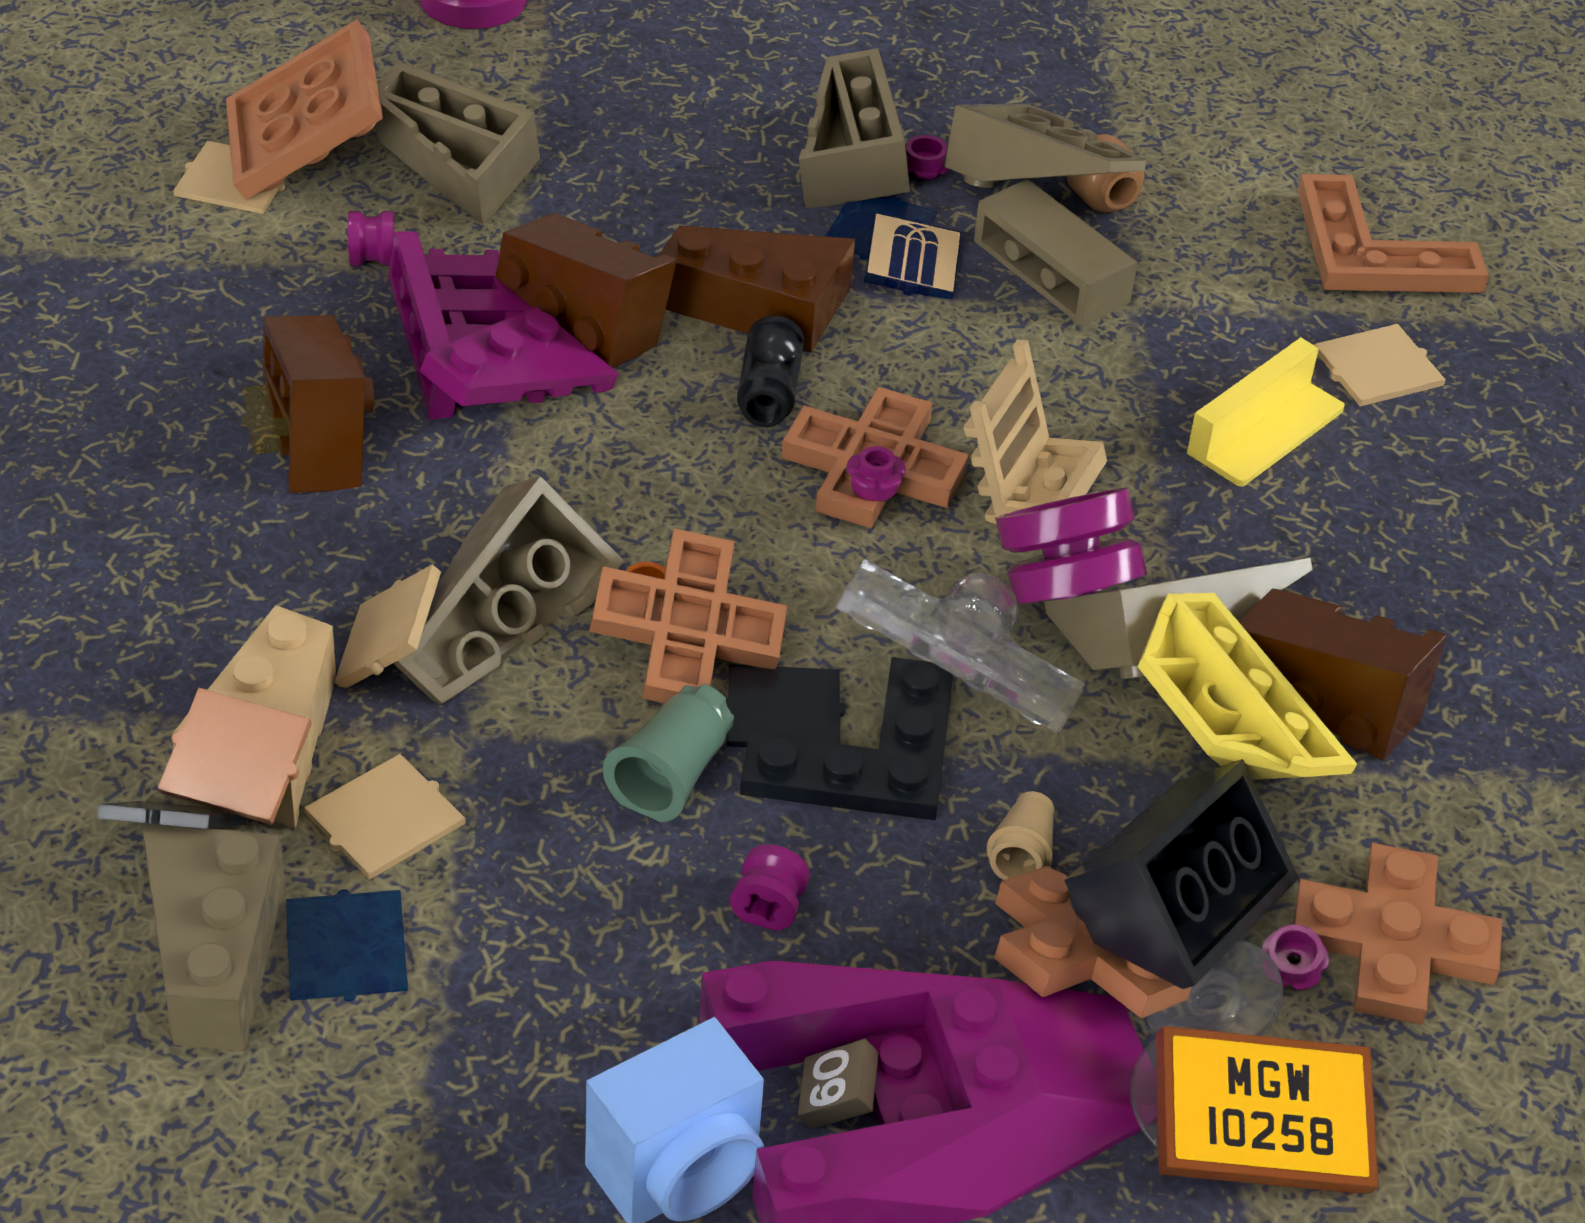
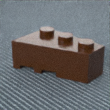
(750, 275)
(592, 286)
(322, 397)
(1352, 672)

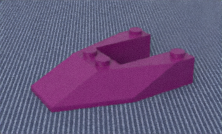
(972, 1094)

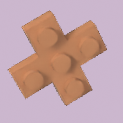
(889, 422)
(688, 616)
(1399, 933)
(1058, 951)

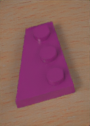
(516, 357)

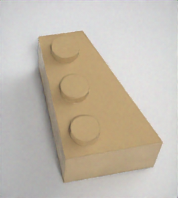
(289, 669)

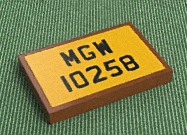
(1265, 1110)

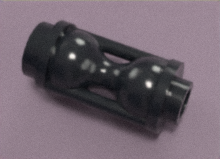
(767, 389)

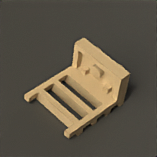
(1015, 448)

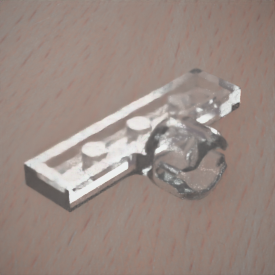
(966, 637)

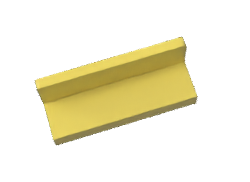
(1263, 416)

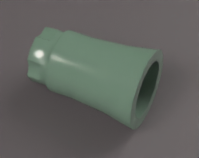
(668, 753)

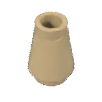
(1023, 837)

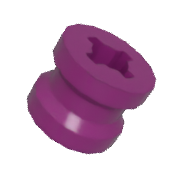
(370, 237)
(770, 887)

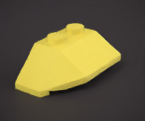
(1235, 694)

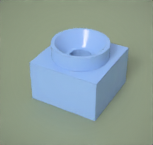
(675, 1126)

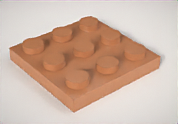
(303, 110)

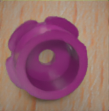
(926, 157)
(875, 473)
(1305, 944)

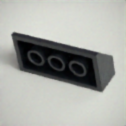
(1185, 876)

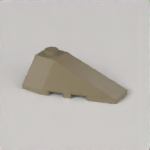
(1028, 143)
(507, 582)
(1116, 624)

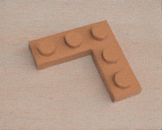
(1355, 262)

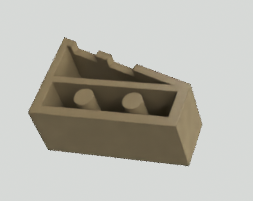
(855, 135)
(457, 137)
(214, 926)

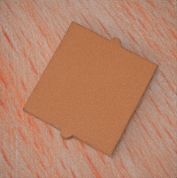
(235, 756)

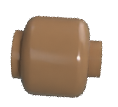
(1108, 191)

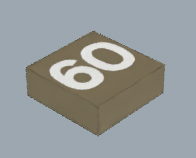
(838, 1084)

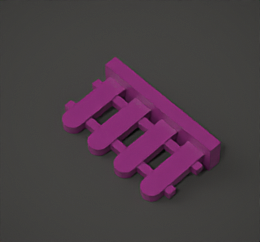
(463, 298)

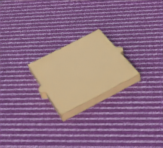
(211, 181)
(1379, 365)
(388, 627)
(384, 816)

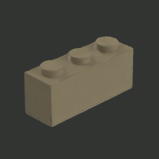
(1055, 252)

